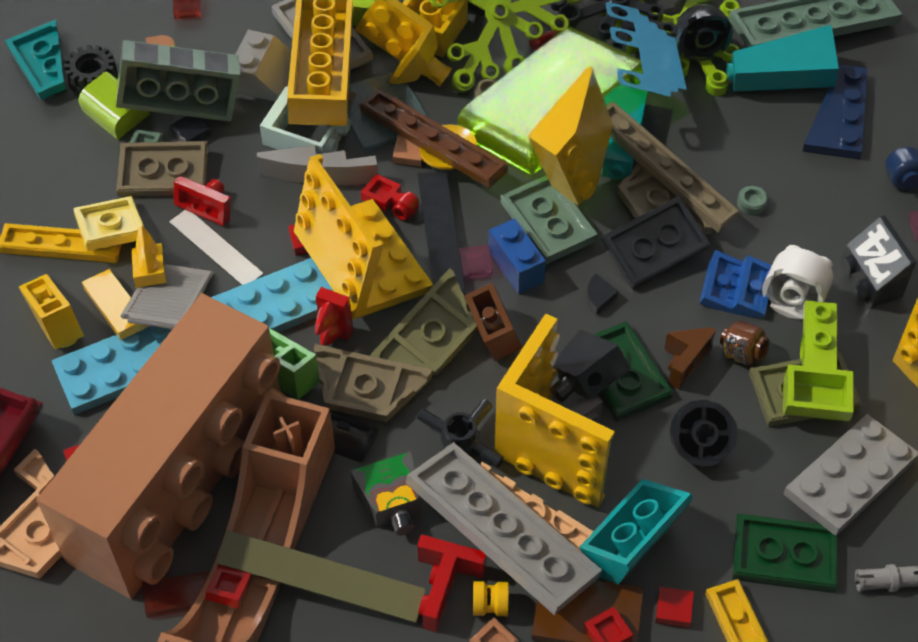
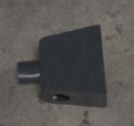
(587, 366)

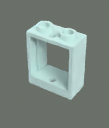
(276, 137)

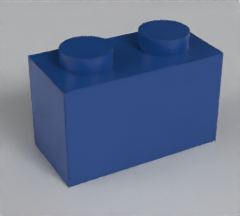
(516, 256)

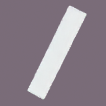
(216, 247)

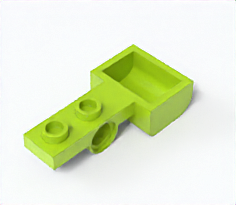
(99, 103)
(817, 385)

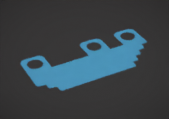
(657, 53)

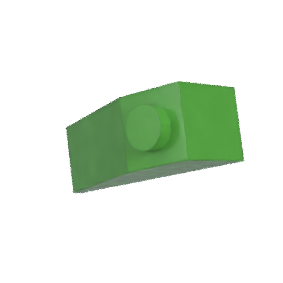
(297, 366)

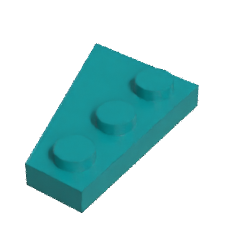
(40, 58)

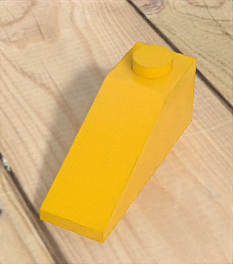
(52, 312)

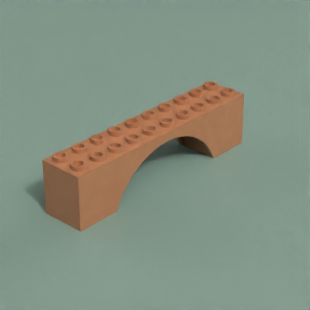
(273, 497)

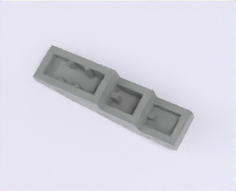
(293, 162)

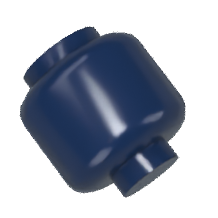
(903, 168)

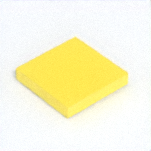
(108, 223)

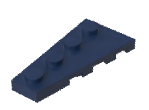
(841, 116)

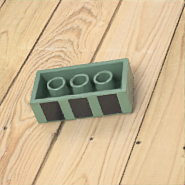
(177, 80)

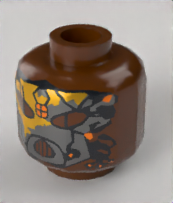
(745, 343)

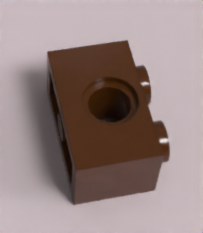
(493, 322)

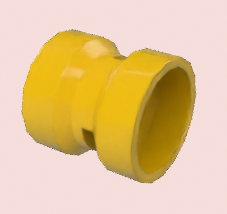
(499, 598)

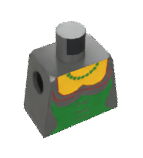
(386, 494)

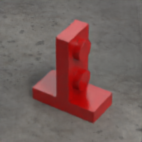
(446, 561)

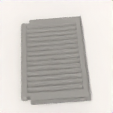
(167, 302)

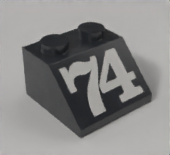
(878, 263)

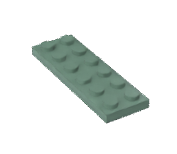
(789, 17)

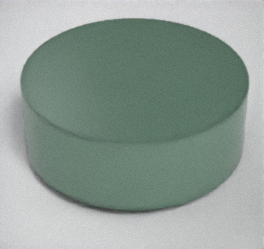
(752, 200)

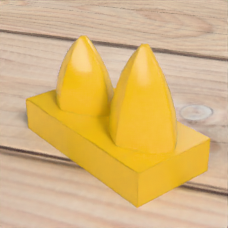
(147, 261)

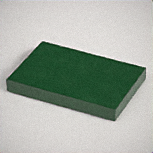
(638, 387)
(785, 553)

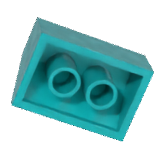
(634, 528)

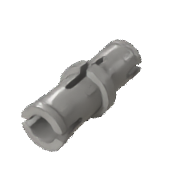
(887, 578)

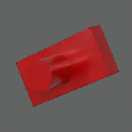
(202, 200)

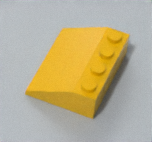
(574, 139)

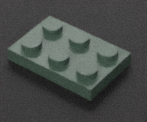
(549, 219)

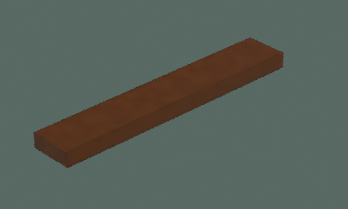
(434, 138)

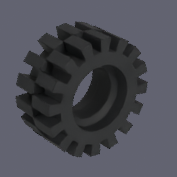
(87, 60)

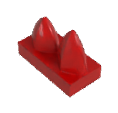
(333, 316)

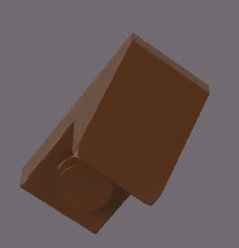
(688, 350)

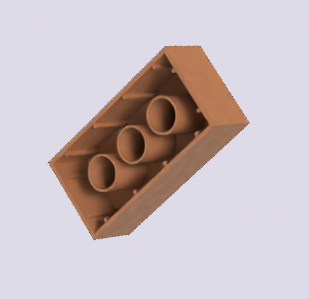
(162, 448)

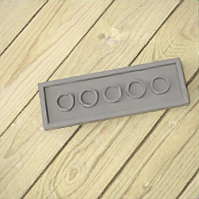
(504, 528)

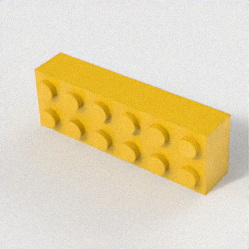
(320, 63)

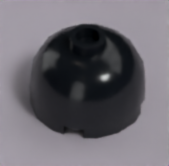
(703, 32)
(703, 432)

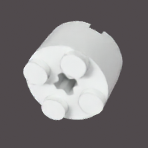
(795, 278)

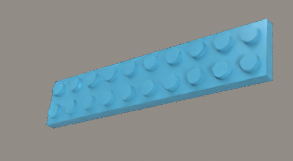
(107, 367)

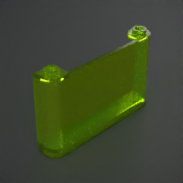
(520, 99)

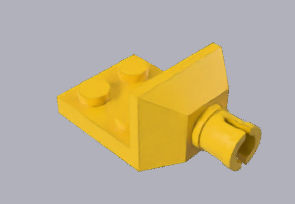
(406, 38)

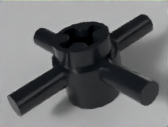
(463, 424)

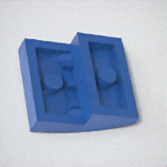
(735, 285)

